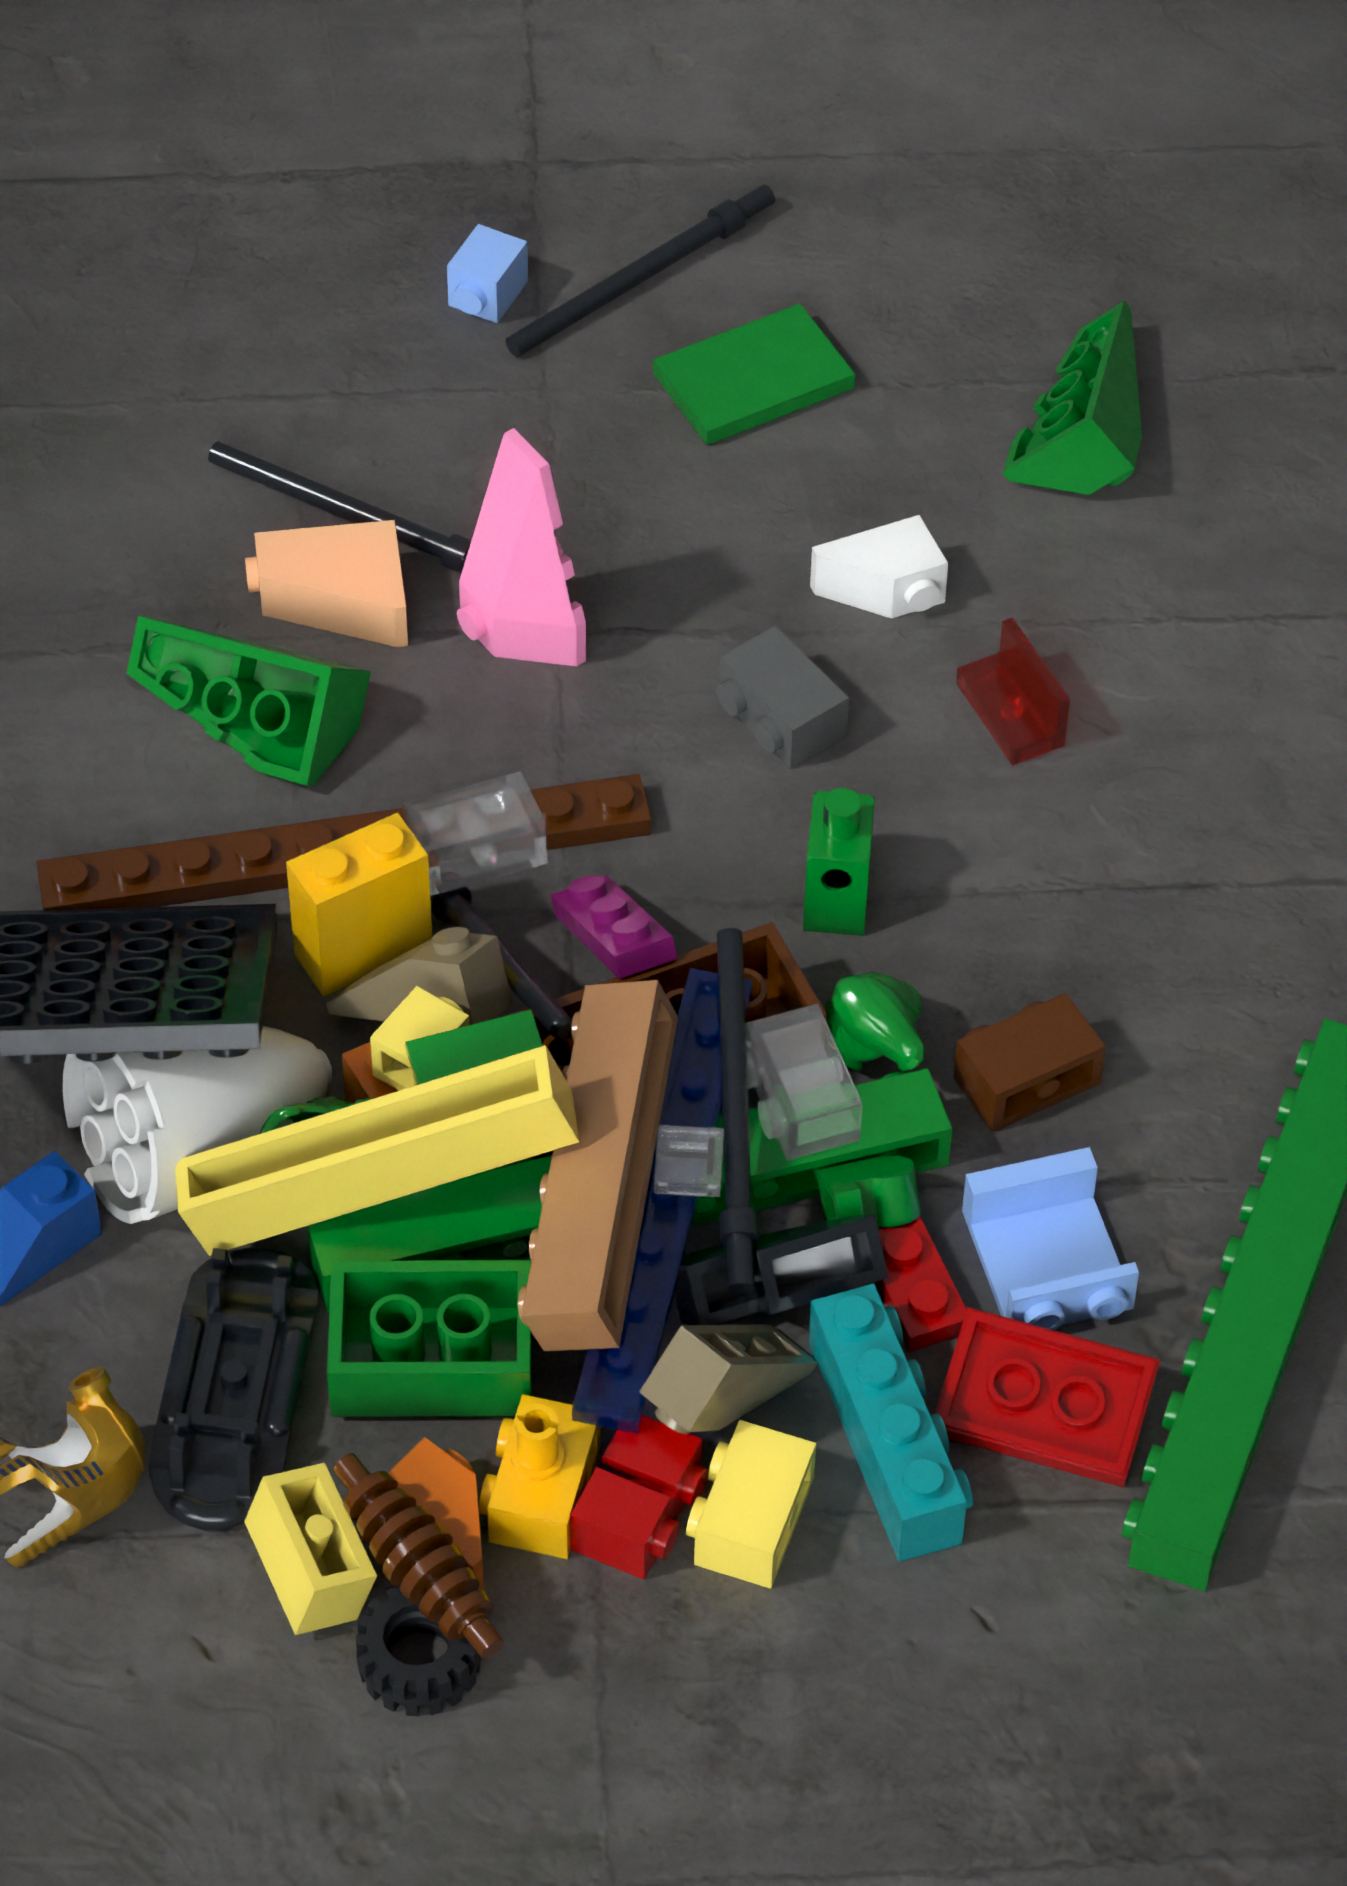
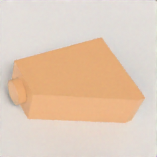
(333, 579)

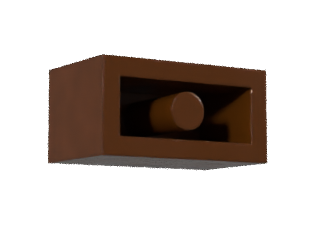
(1028, 1061)

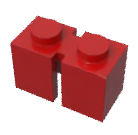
(633, 1509)

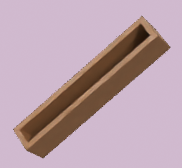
(600, 1184)

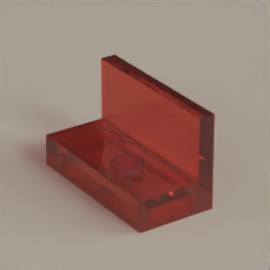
(1017, 697)

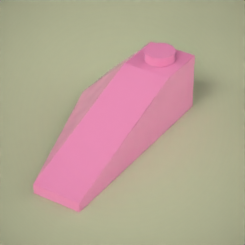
(516, 569)

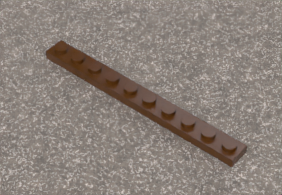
(258, 857)

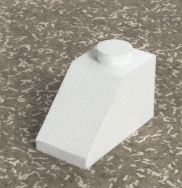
(882, 569)

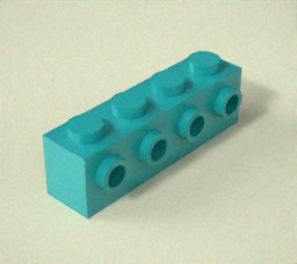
(888, 1423)

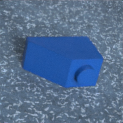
(43, 1222)

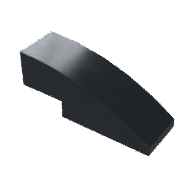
(788, 1270)

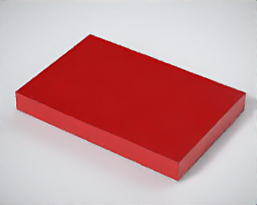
(1046, 1396)

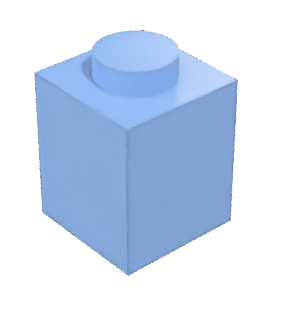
(487, 273)

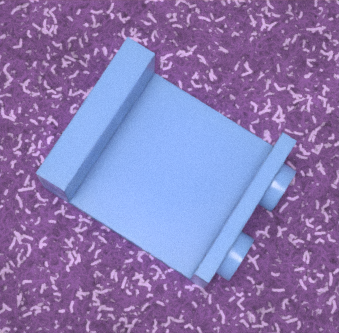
(1047, 1241)

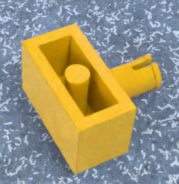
(540, 1477)

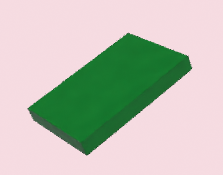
(753, 374)

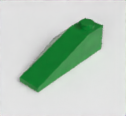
(1089, 418)
(264, 701)

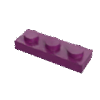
(613, 926)

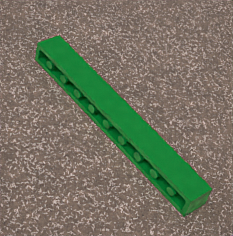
(499, 1208)
(1250, 1326)

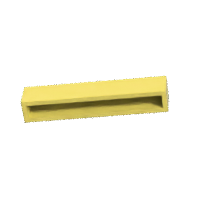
(376, 1150)

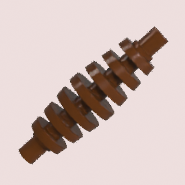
(418, 1555)

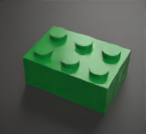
(427, 1338)

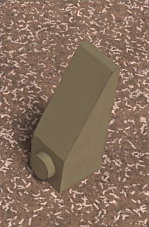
(449, 965)
(721, 1374)

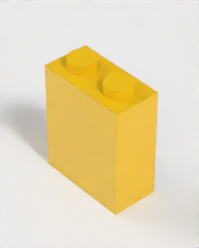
(359, 902)

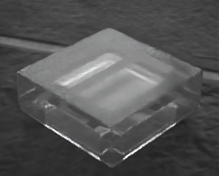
(689, 1161)

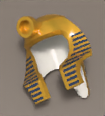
(86, 1469)

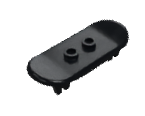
(232, 1384)

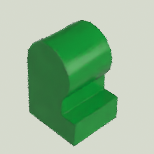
(871, 1186)

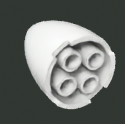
(152, 1113)

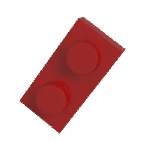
(919, 1286)

